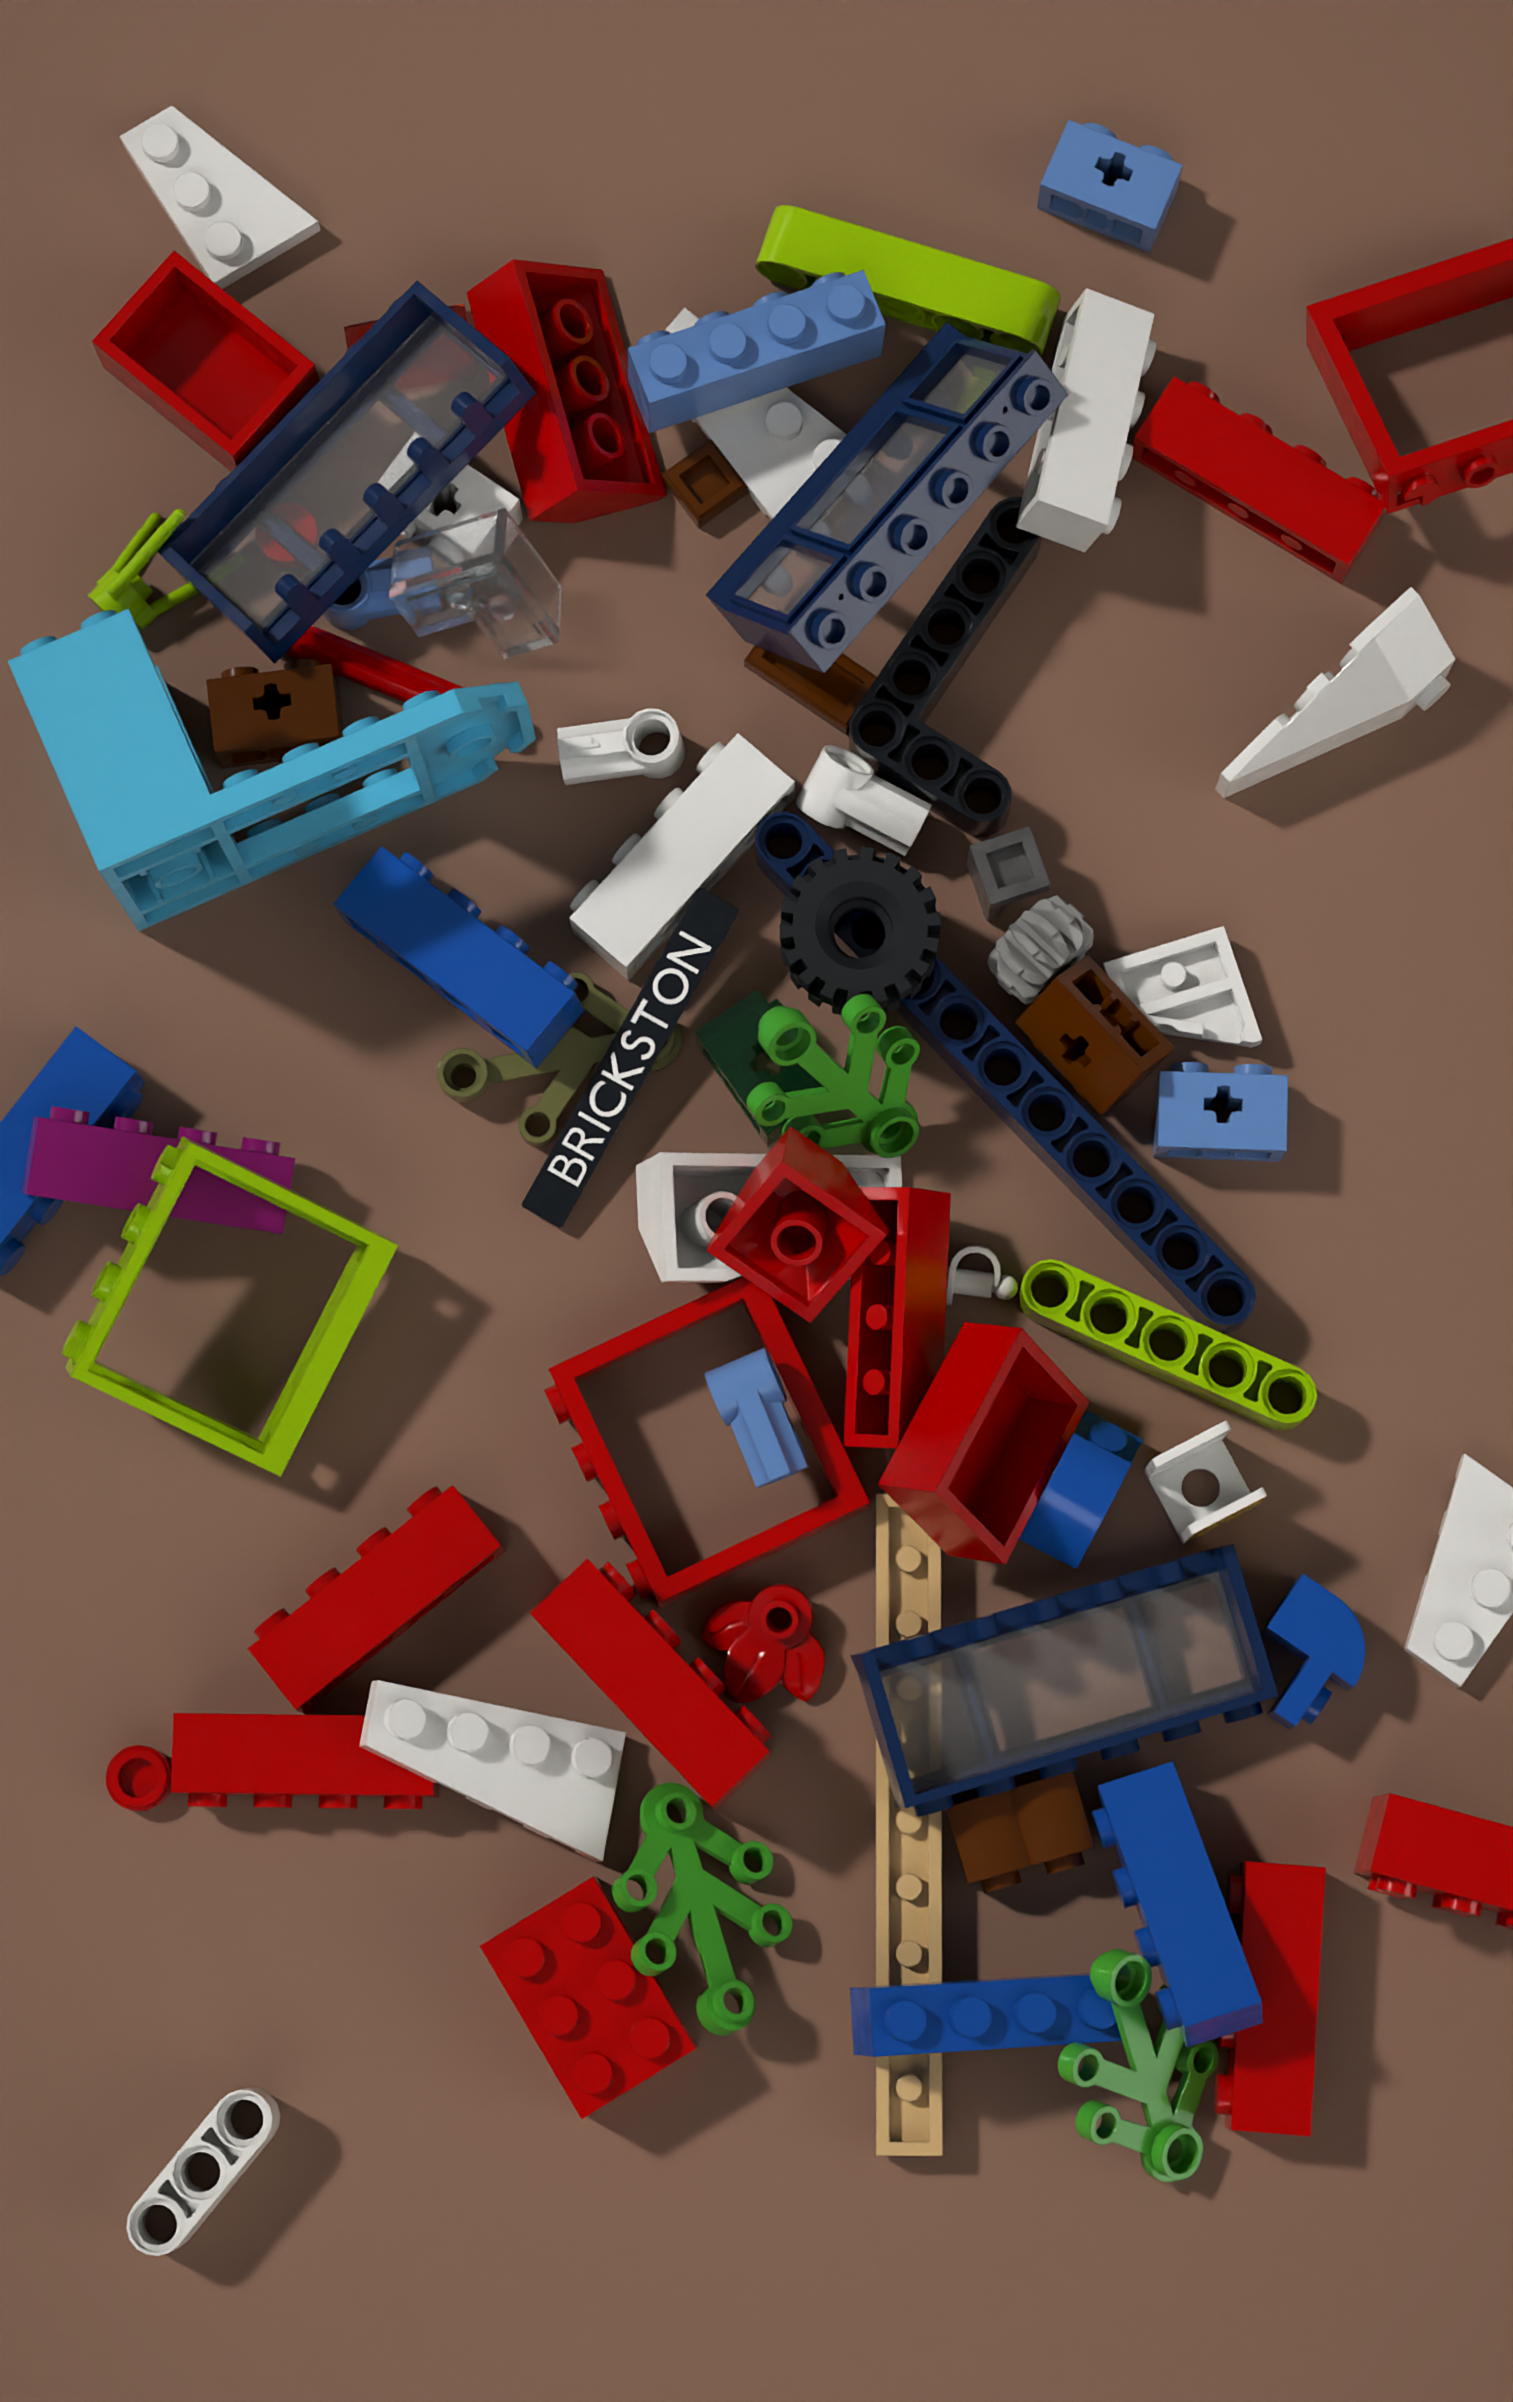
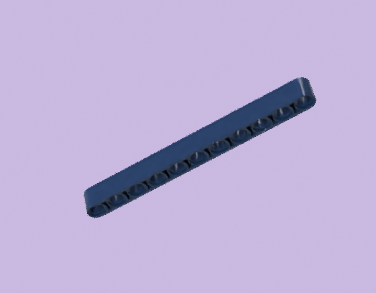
(1036, 1087)

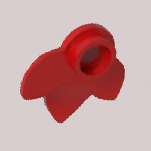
(764, 1654)

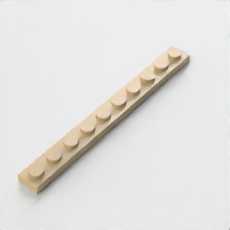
(906, 1851)

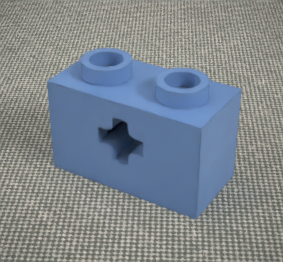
(1130, 209)
(1190, 1132)

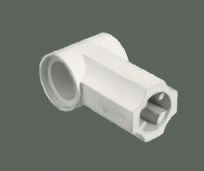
(612, 748)
(847, 793)

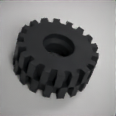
(852, 885)

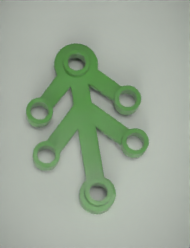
(883, 1124)
(698, 1895)
(1169, 2143)

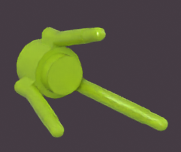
(124, 589)

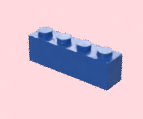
(461, 956)
(76, 1077)
(1179, 1905)
(979, 2015)

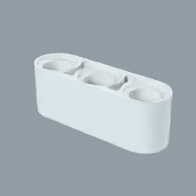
(176, 2190)

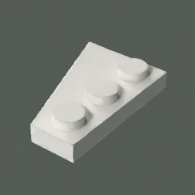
(214, 199)
(1469, 1577)

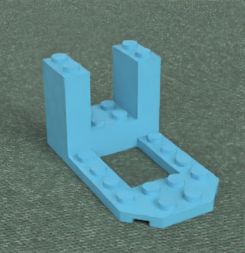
(151, 807)

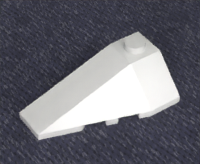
(690, 1193)

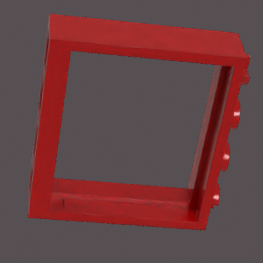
(1392, 310)
(619, 1510)

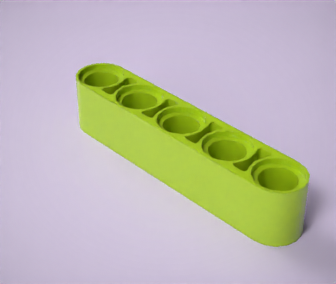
(911, 279)
(1199, 1345)

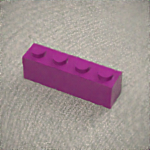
(116, 1167)

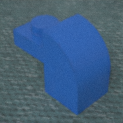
(1081, 1489)
(1327, 1640)

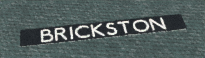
(630, 1057)

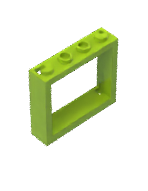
(318, 1357)

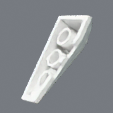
(1384, 675)

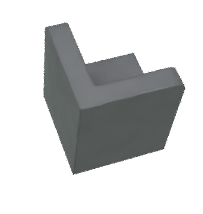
(1006, 870)

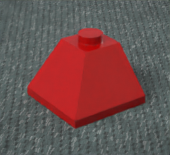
(798, 1226)

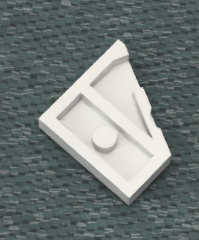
(1190, 989)

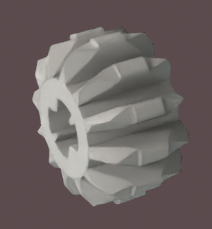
(1040, 948)

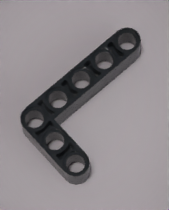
(938, 666)

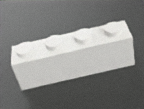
(1083, 442)
(687, 849)

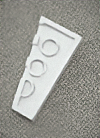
(768, 439)
(520, 1763)

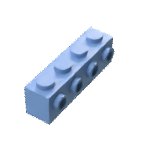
(755, 349)

